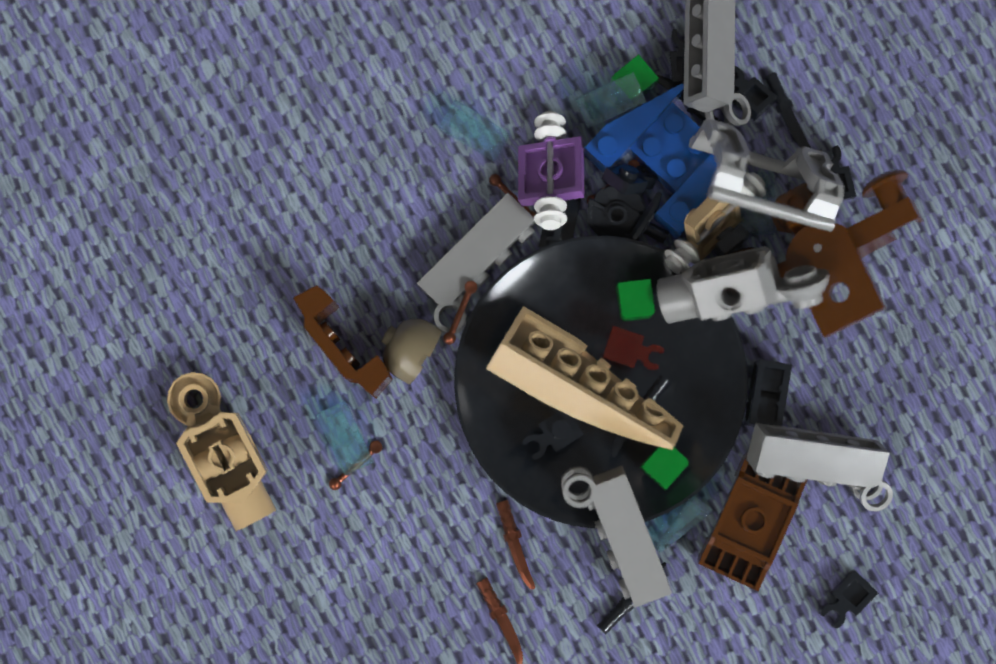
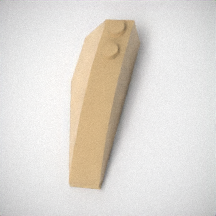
(566, 377)

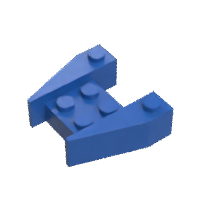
(659, 140)

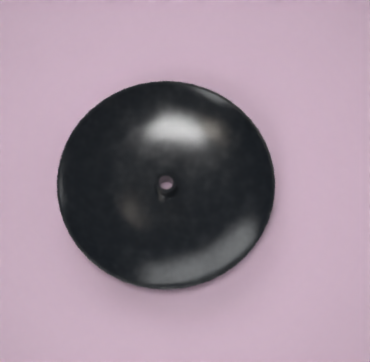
(576, 290)

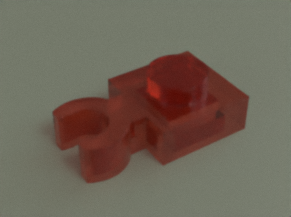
(626, 348)

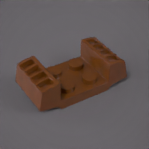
(316, 307)
(751, 526)

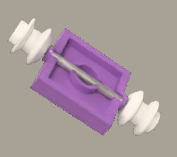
(550, 171)

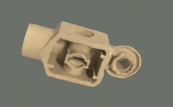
(220, 452)

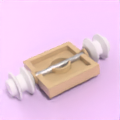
(706, 223)

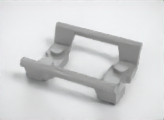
(805, 164)

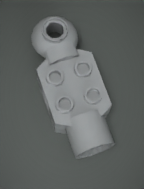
(737, 284)

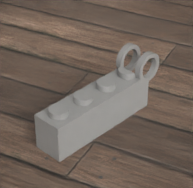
(711, 59)
(474, 255)
(822, 458)
(625, 530)

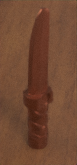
(511, 536)
(499, 613)

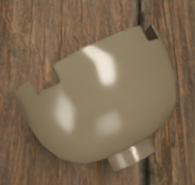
(409, 347)

